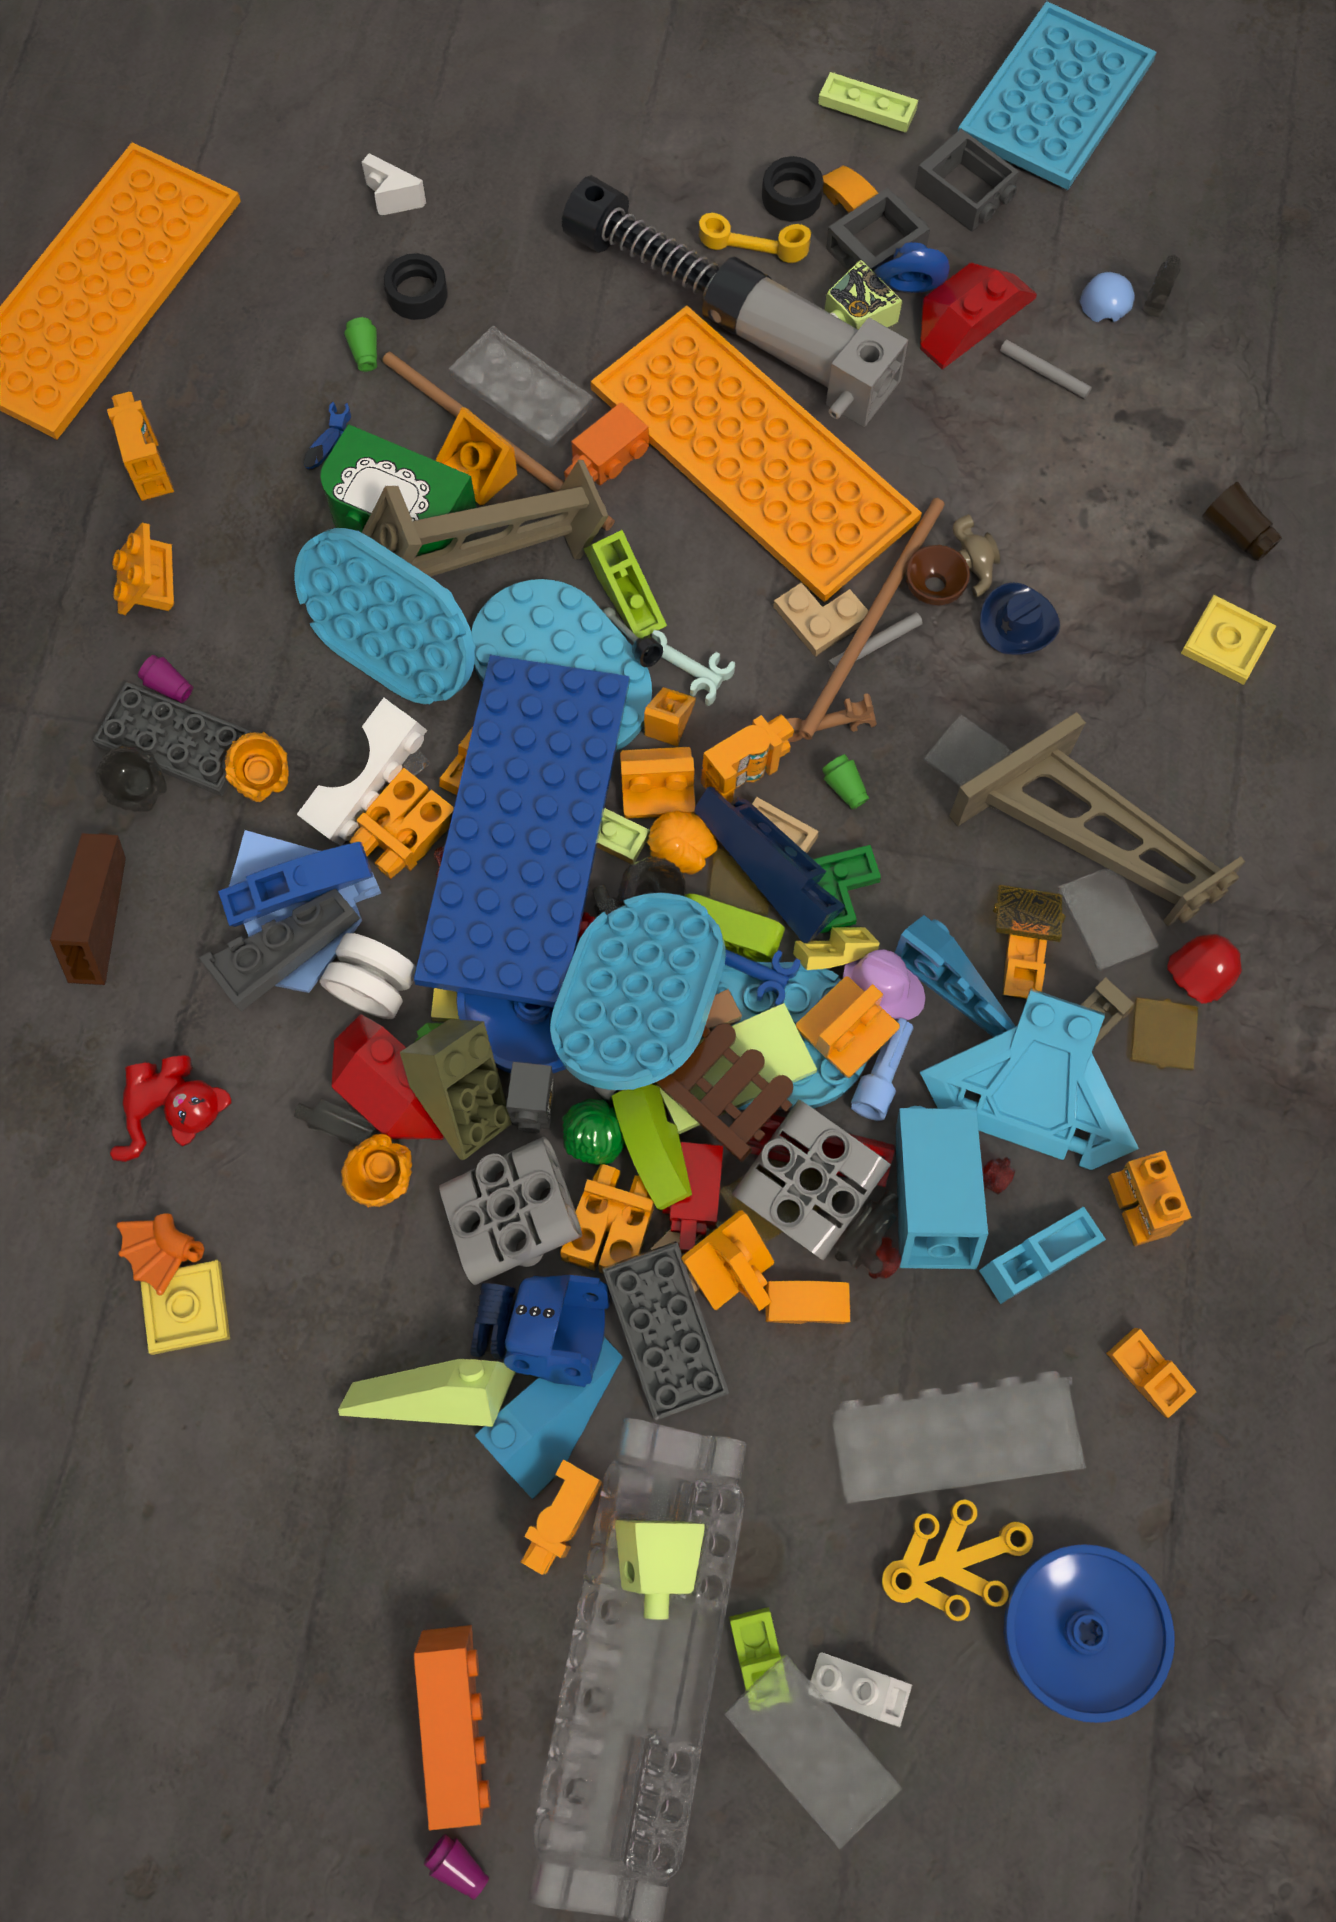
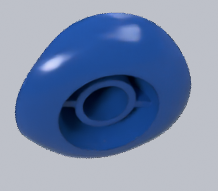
(914, 269)

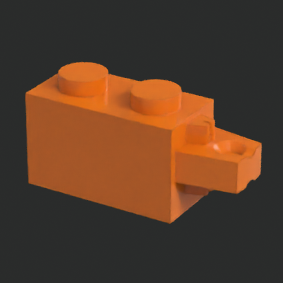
(610, 444)

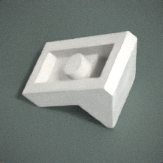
(393, 187)

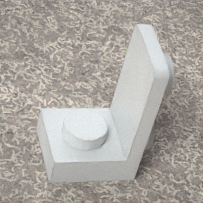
(861, 1689)

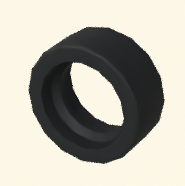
(792, 169)
(414, 266)

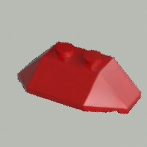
(969, 310)
(374, 1082)

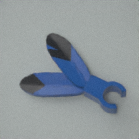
(325, 443)

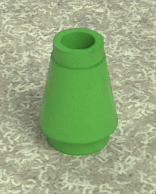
(362, 342)
(846, 781)

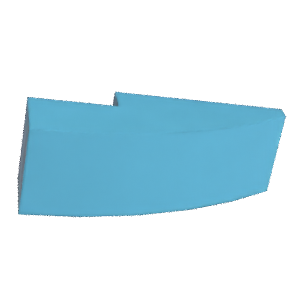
(1041, 1255)

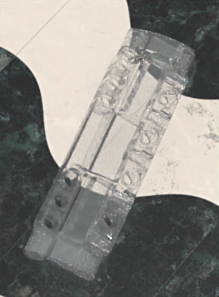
(644, 1684)

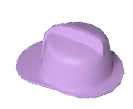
(887, 972)

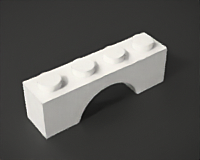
(391, 740)

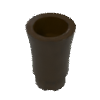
(1243, 522)

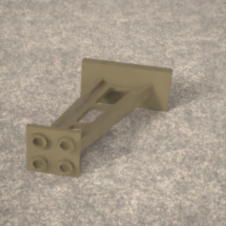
(576, 510)
(1049, 758)

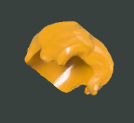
(257, 766)
(682, 840)
(377, 1171)

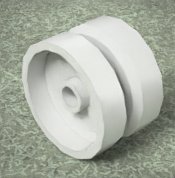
(368, 976)

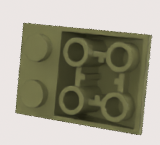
(458, 1084)

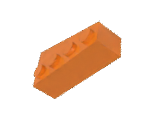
(450, 1728)

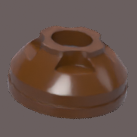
(941, 563)

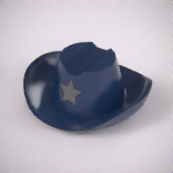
(1018, 619)

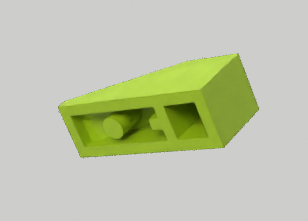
(625, 584)

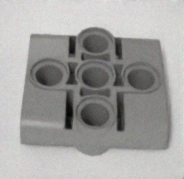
(856, 1163)
(542, 1222)

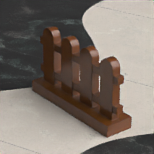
(726, 1090)

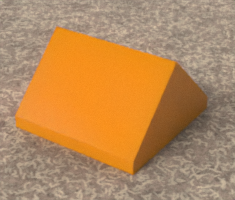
(479, 453)

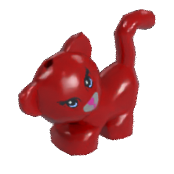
(187, 1104)

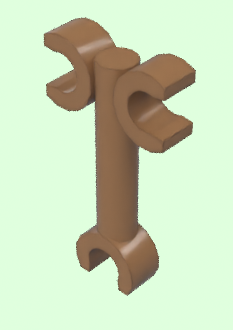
(854, 714)

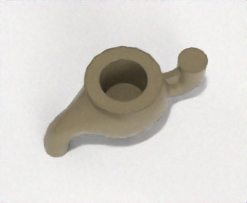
(978, 551)

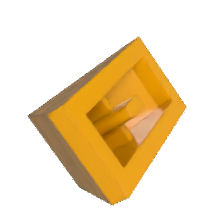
(668, 716)

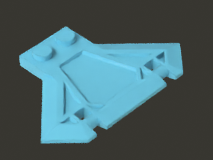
(1039, 1084)

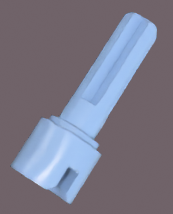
(875, 1090)

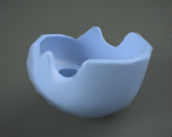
(1107, 297)

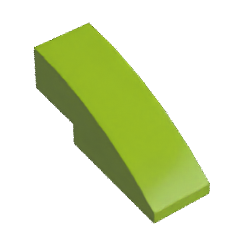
(653, 1144)

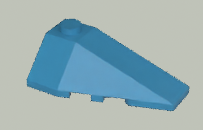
(946, 970)
(545, 1424)

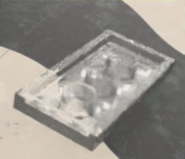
(521, 386)

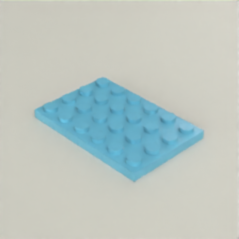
(1057, 94)

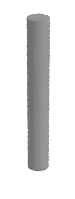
(1045, 369)
(884, 637)

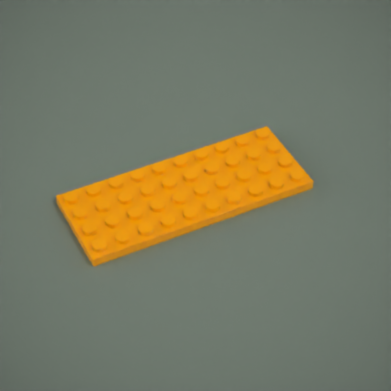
(102, 284)
(757, 453)

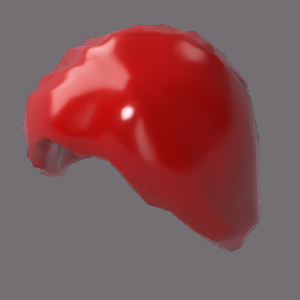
(1206, 967)

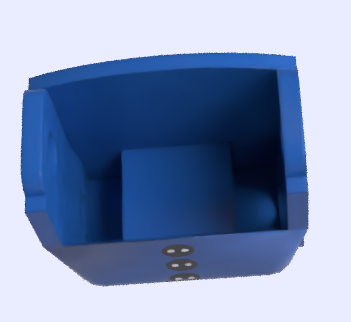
(557, 1328)

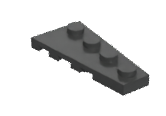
(264, 959)

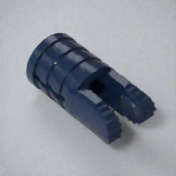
(494, 1312)

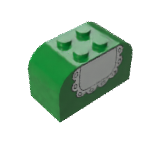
(366, 464)

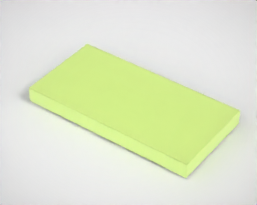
(783, 1052)

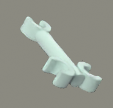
(707, 679)

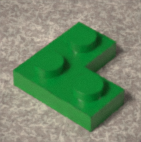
(844, 873)

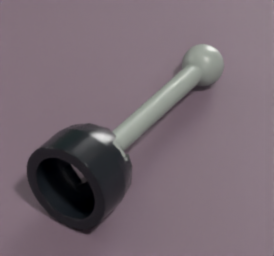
(646, 649)

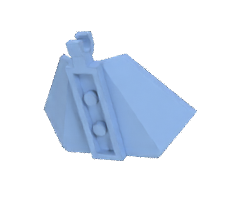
(262, 852)

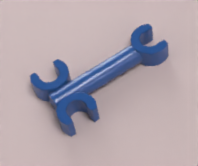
(773, 979)

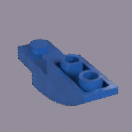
(295, 882)

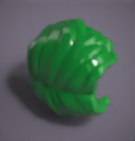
(592, 1132)

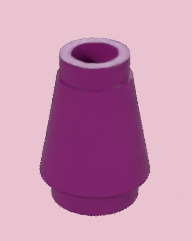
(165, 679)
(456, 1867)

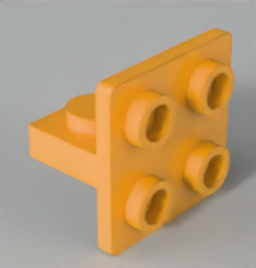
(143, 572)
(657, 781)
(848, 1025)
(731, 1263)

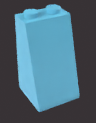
(940, 1188)

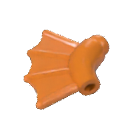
(157, 1250)

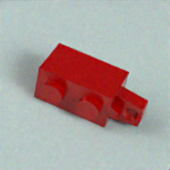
(700, 1209)

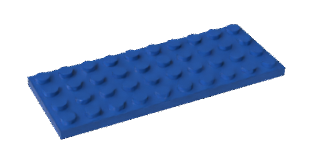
(523, 832)

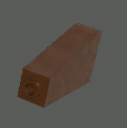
(89, 909)

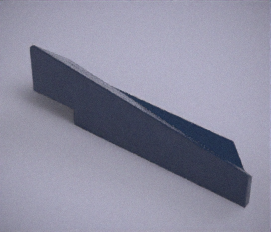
(772, 862)

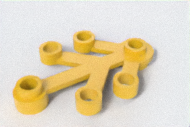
(950, 1563)

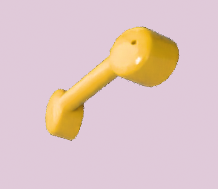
(791, 245)

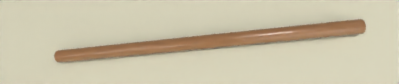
(454, 408)
(870, 621)

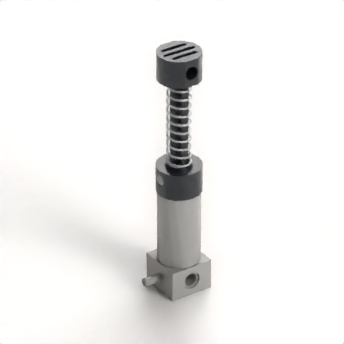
(852, 363)

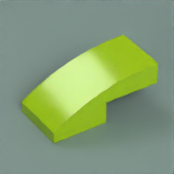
(754, 1643)

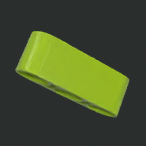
(744, 931)

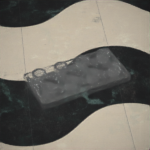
(813, 1750)

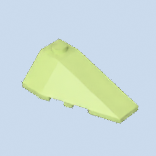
(437, 1393)

